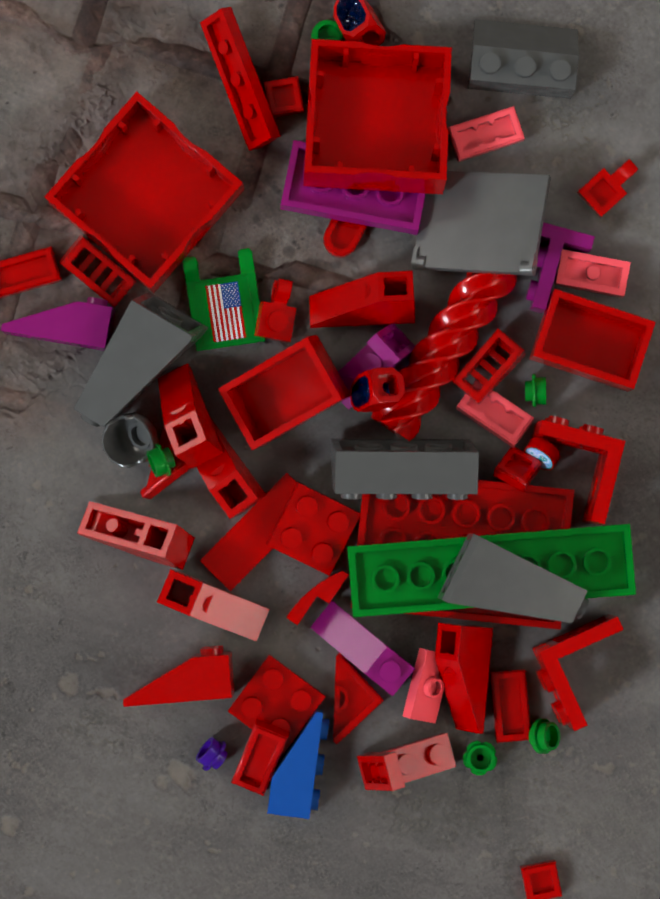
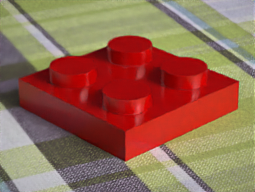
(313, 528)
(277, 698)

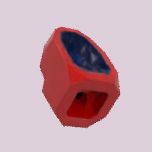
(358, 22)
(377, 389)

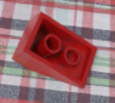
(196, 679)

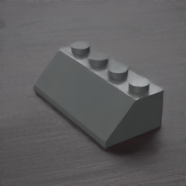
(404, 467)

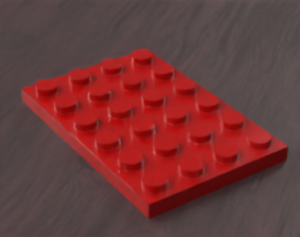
(492, 511)

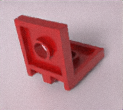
(589, 439)
(552, 675)

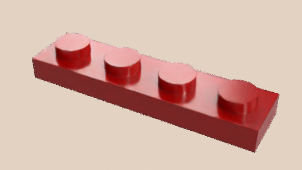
(240, 79)

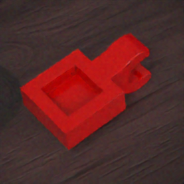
(605, 189)
(275, 318)

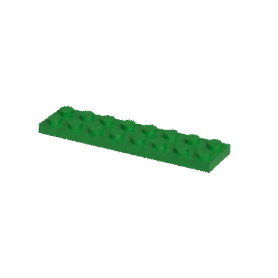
(411, 573)

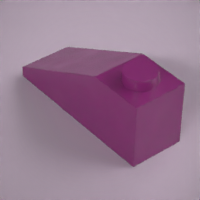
(72, 324)
(362, 648)

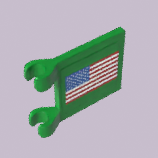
(224, 304)

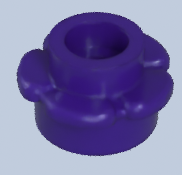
(212, 754)

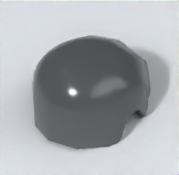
(128, 439)

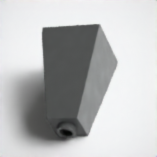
(140, 351)
(504, 582)

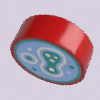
(543, 451)

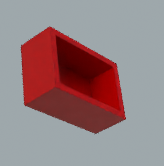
(592, 340)
(284, 392)

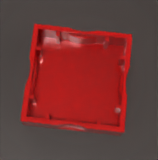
(377, 117)
(145, 192)

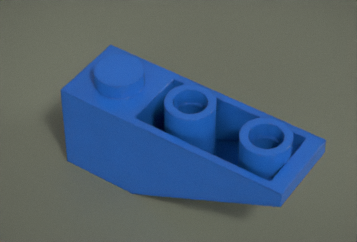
(293, 780)

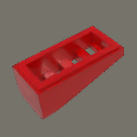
(76, 249)
(516, 355)

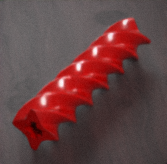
(436, 357)

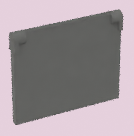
(483, 224)

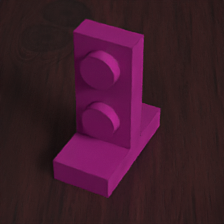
(548, 260)
(382, 351)

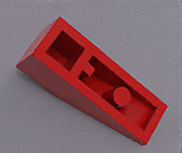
(137, 534)

